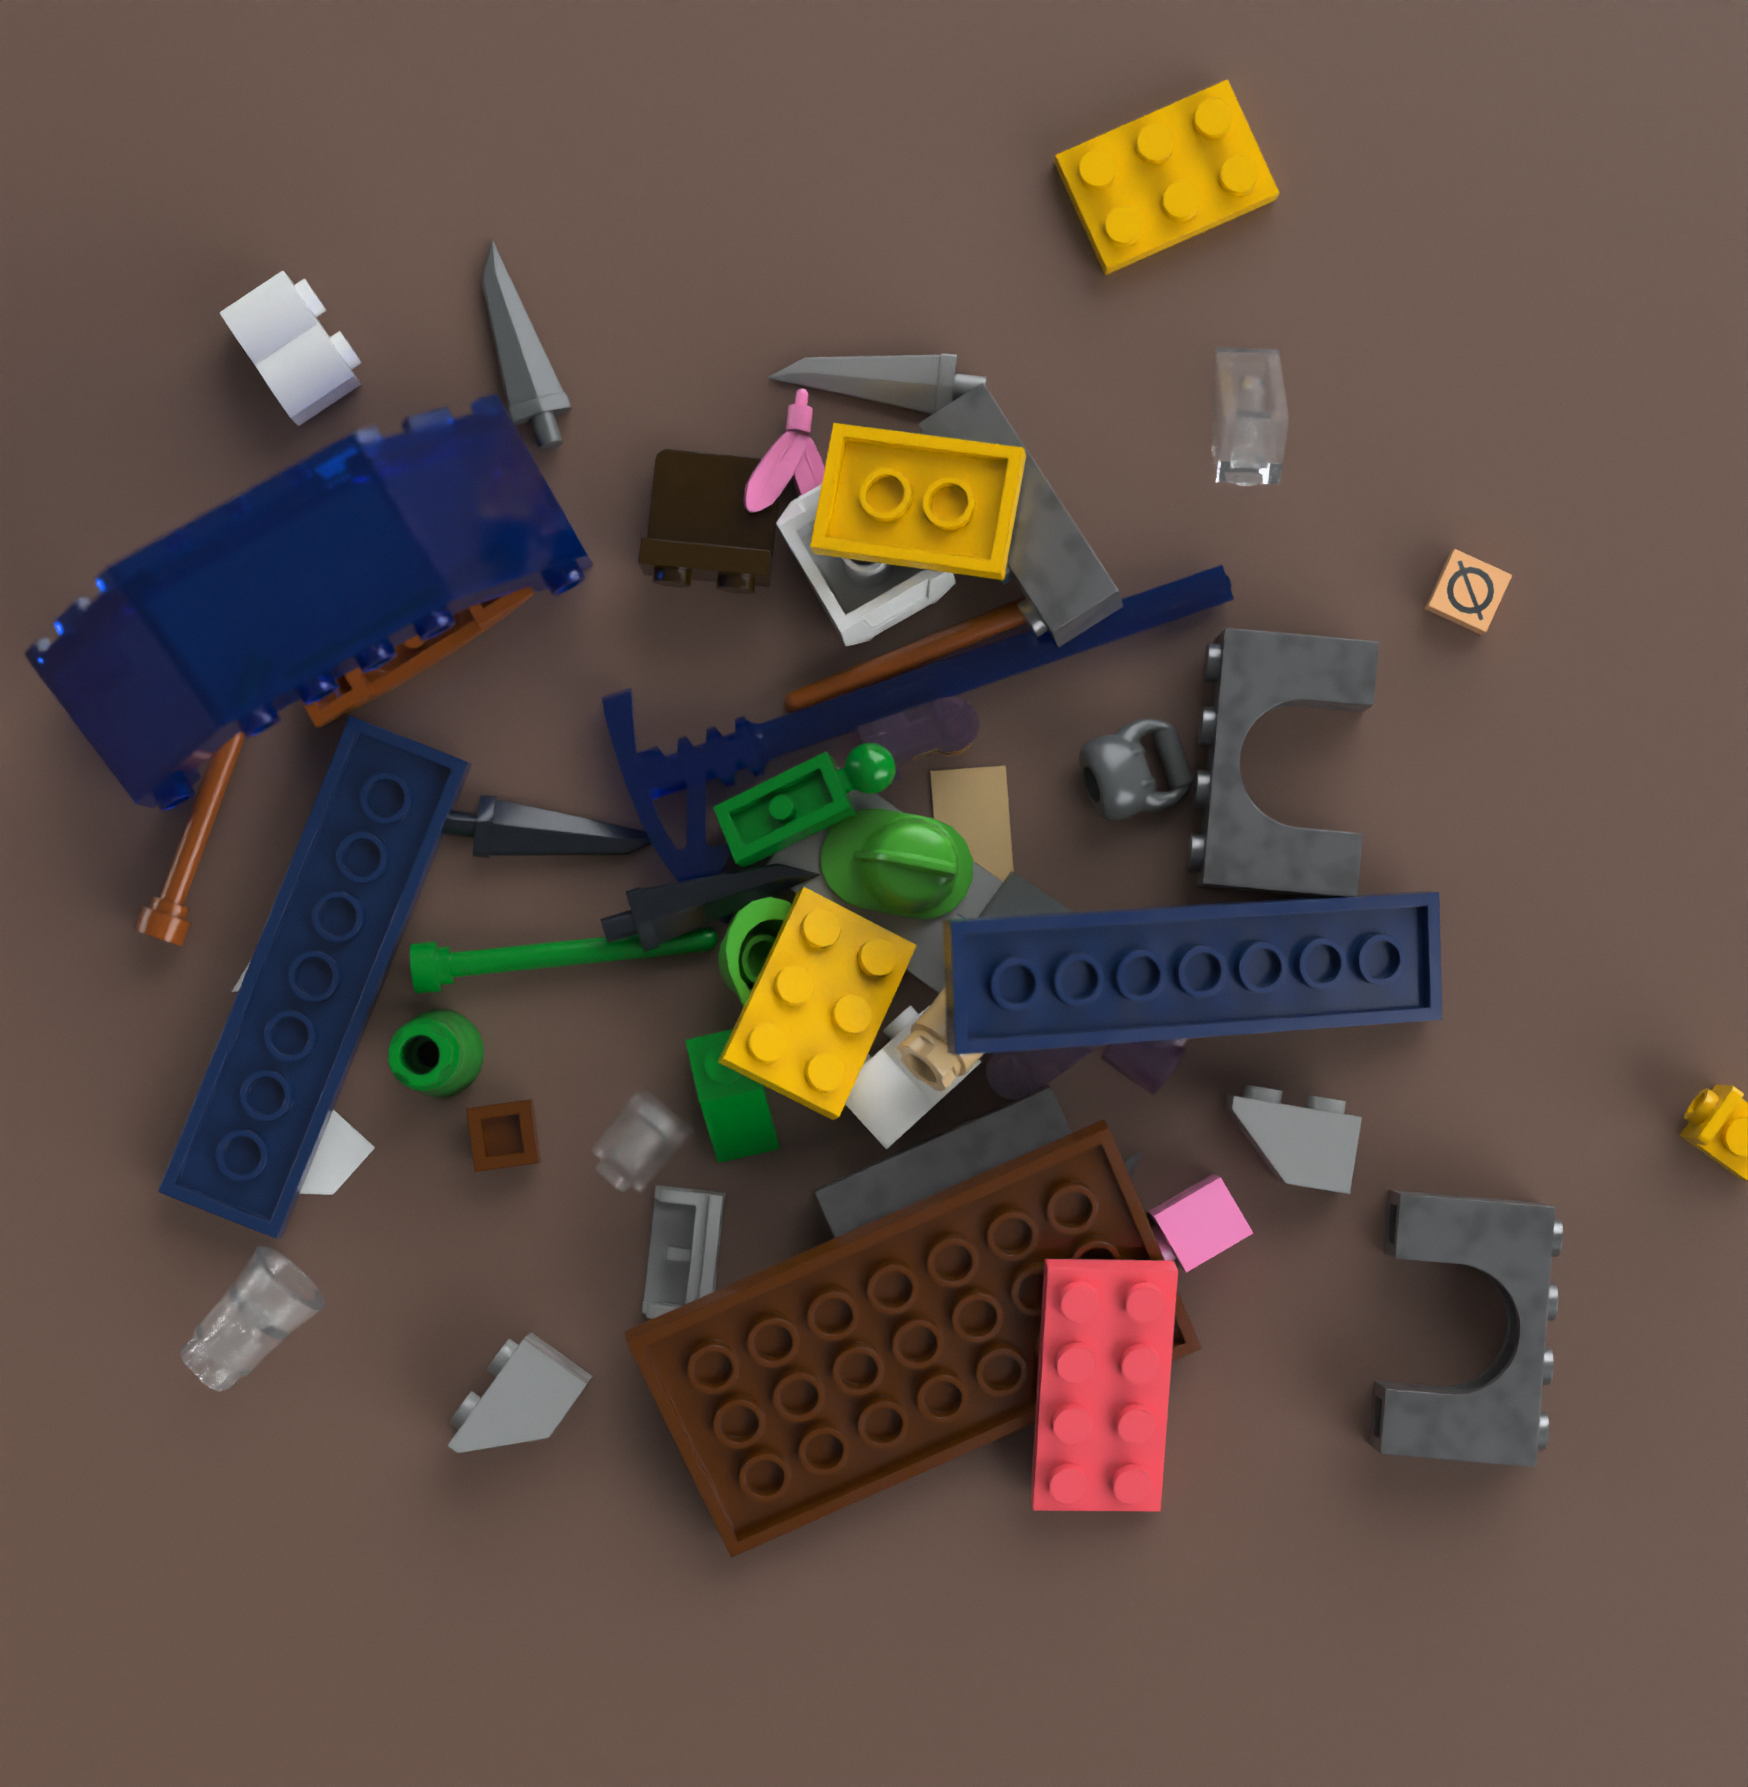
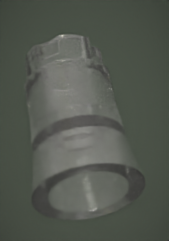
(251, 1319)

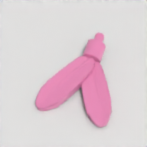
(790, 457)

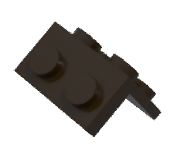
(702, 524)

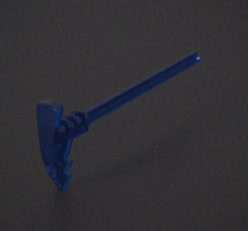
(753, 745)

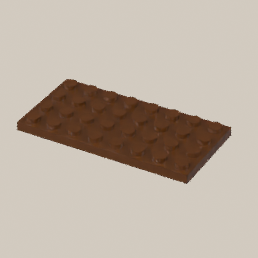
(885, 1340)

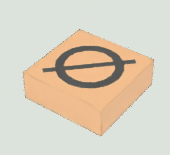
(1468, 591)

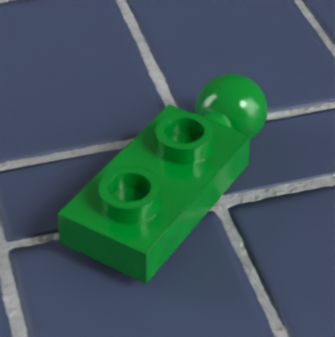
(801, 802)

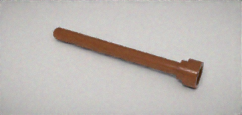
(908, 656)
(167, 915)

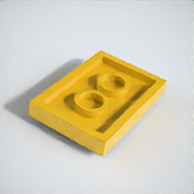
(1166, 177)
(918, 501)
(817, 1003)

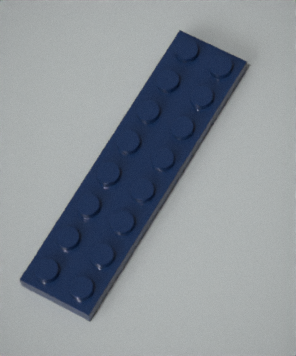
(1190, 971)
(314, 978)

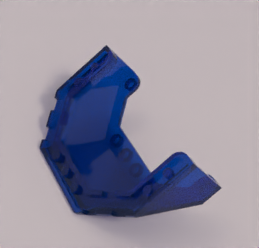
(301, 588)

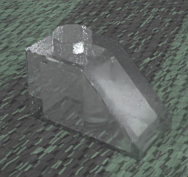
(1248, 416)
(640, 1142)

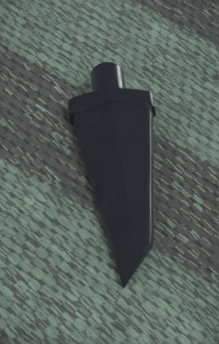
(524, 830)
(682, 906)

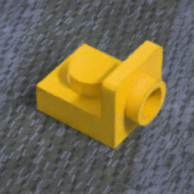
(1720, 1127)

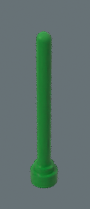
(438, 966)

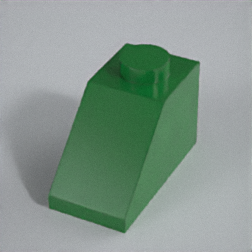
(731, 1103)

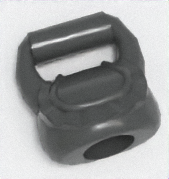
(1119, 774)

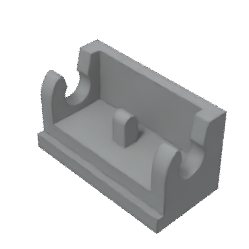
(683, 1247)

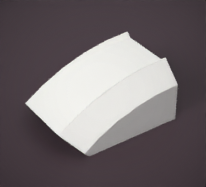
(857, 594)

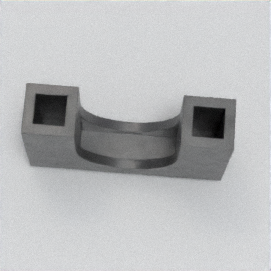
(1237, 840)
(1499, 1411)

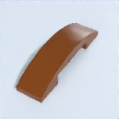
(413, 658)

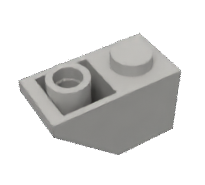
(1299, 1144)
(525, 1399)

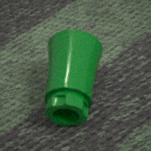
(459, 1050)

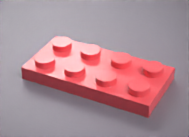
(1103, 1384)

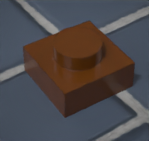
(503, 1135)

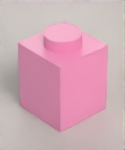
(1198, 1223)

